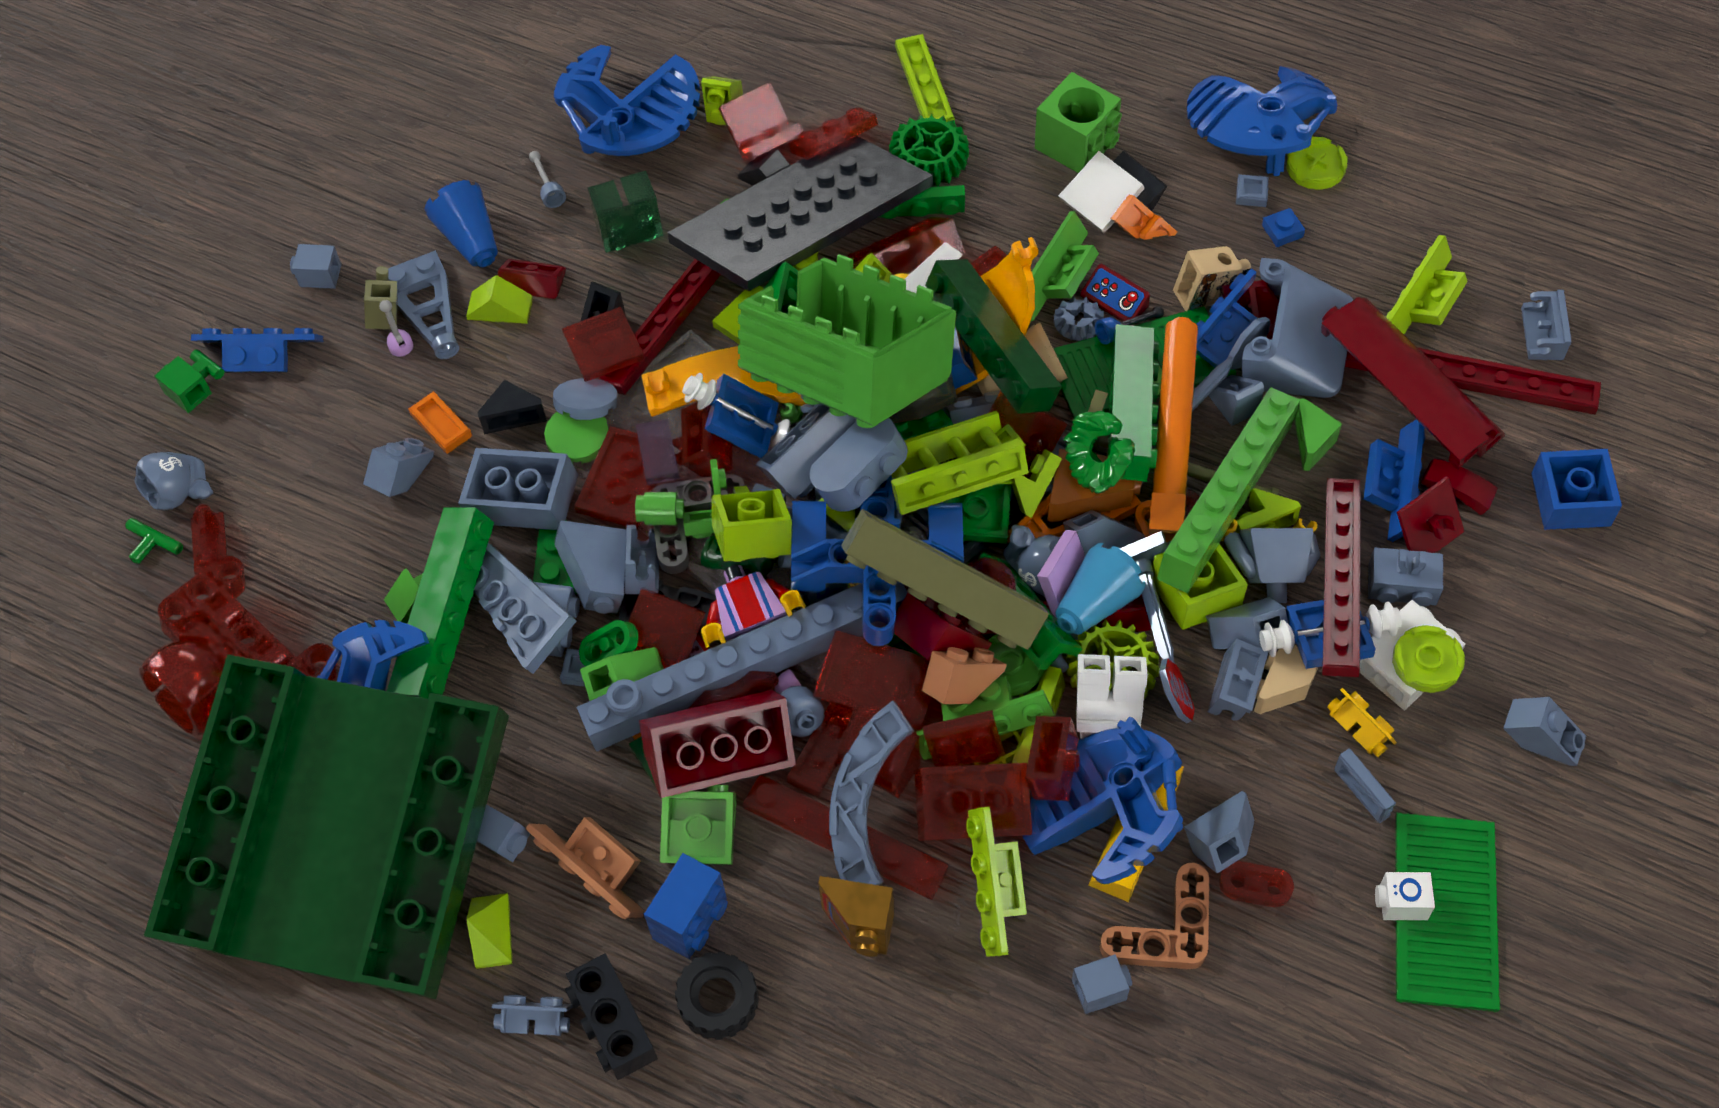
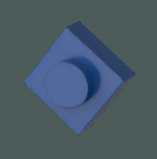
(1283, 227)

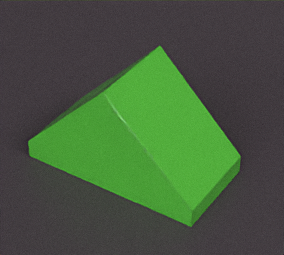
(1315, 432)

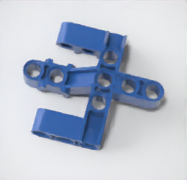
(816, 557)

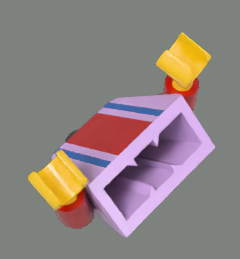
(747, 605)

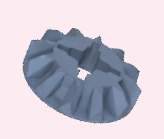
(1085, 328)

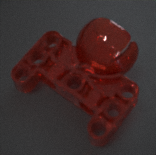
(204, 638)

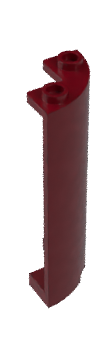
(1412, 379)

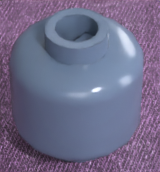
(804, 710)

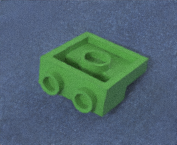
(699, 826)

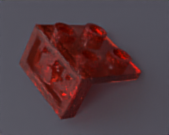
(758, 122)

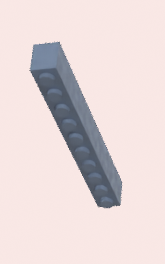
(763, 649)

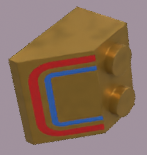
(859, 913)

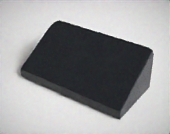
(1153, 186)

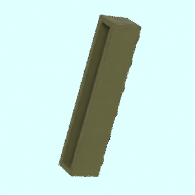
(944, 580)

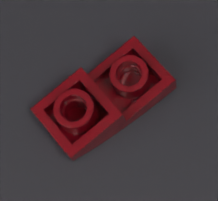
(1466, 485)

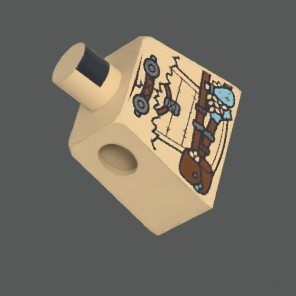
(1205, 274)

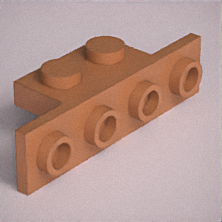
(595, 859)

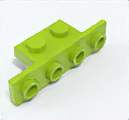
(1430, 290)
(998, 881)

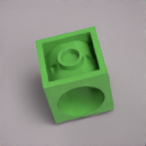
(1077, 122)

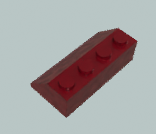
(718, 743)

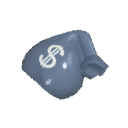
(169, 478)
(1029, 554)

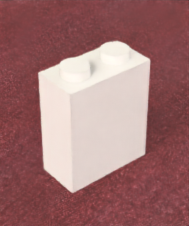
(1380, 669)

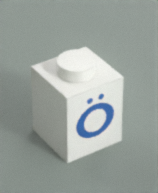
(1405, 896)

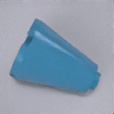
(1099, 588)

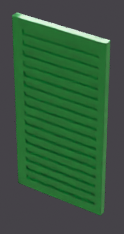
(1089, 364)
(1455, 951)

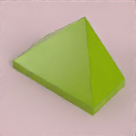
(490, 930)

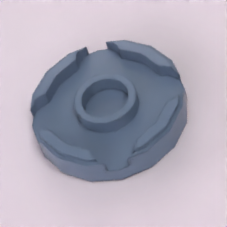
(585, 399)

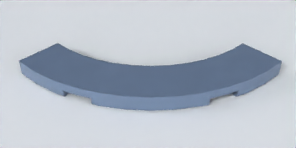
(853, 790)

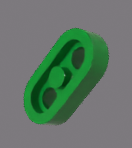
(610, 640)

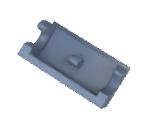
(1546, 326)
(640, 562)
(1238, 679)

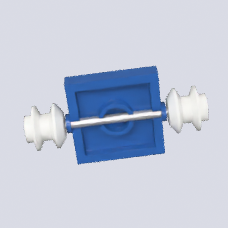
(737, 413)
(1306, 631)

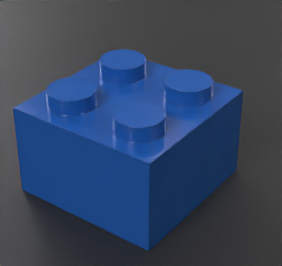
(1576, 489)
(686, 906)

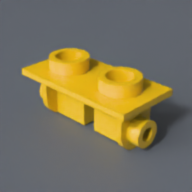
(1372, 732)

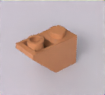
(961, 675)

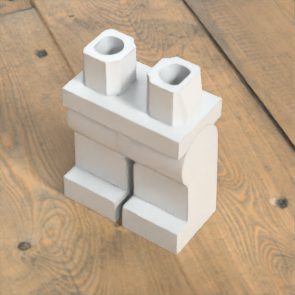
(1103, 709)

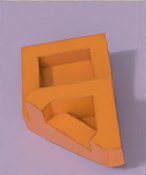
(1140, 221)

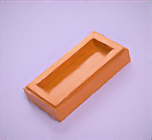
(440, 422)

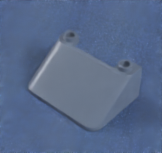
(1299, 355)

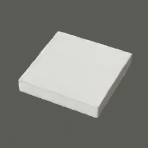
(1100, 191)

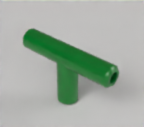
(150, 538)

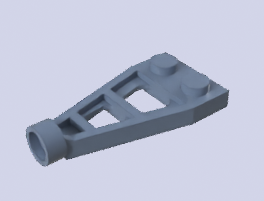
(417, 275)

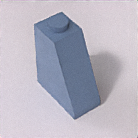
(594, 563)

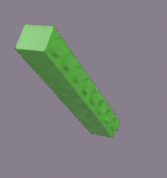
(1227, 490)

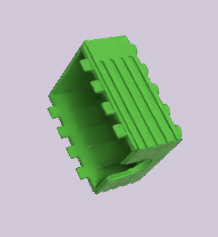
(849, 341)

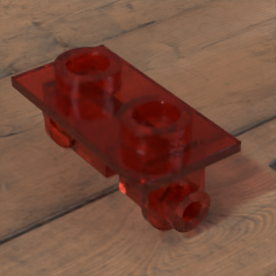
(207, 537)

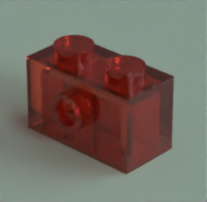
(1052, 758)

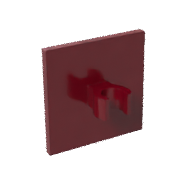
(1431, 519)

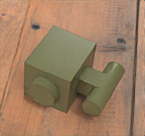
(375, 292)

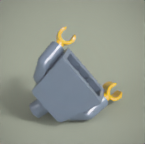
(1274, 555)

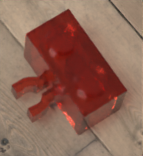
(700, 445)

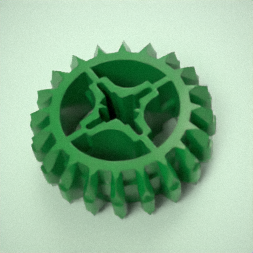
(930, 142)

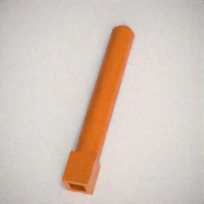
(1174, 428)

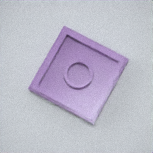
(1061, 568)

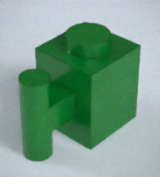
(187, 383)

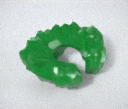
(1085, 464)

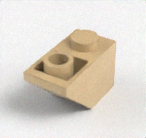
(1286, 681)

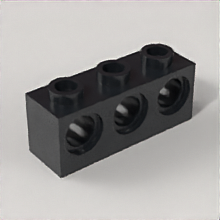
(623, 1030)

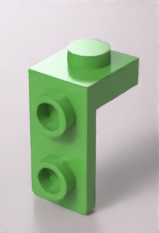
(699, 523)

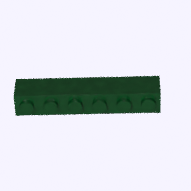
(994, 337)

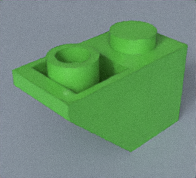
(629, 666)

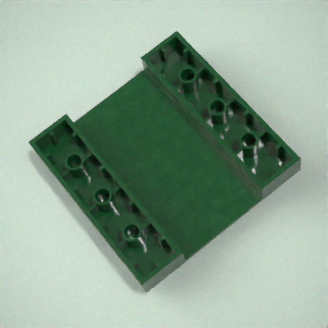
(329, 827)

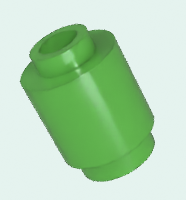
(659, 508)

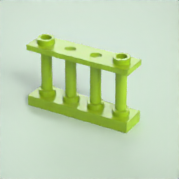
(960, 475)

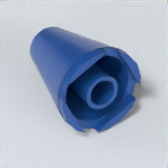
(464, 221)

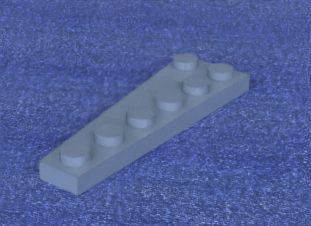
(520, 610)

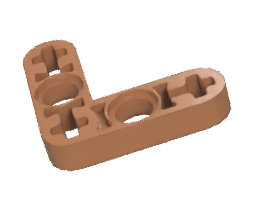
(1171, 939)

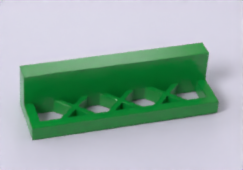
(1051, 638)

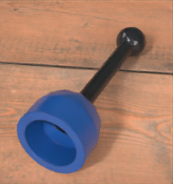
(1106, 327)

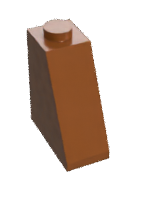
(1072, 499)

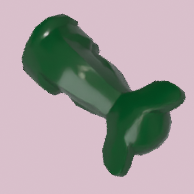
(712, 559)

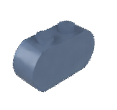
(858, 464)

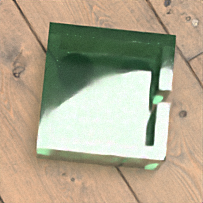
(628, 224)

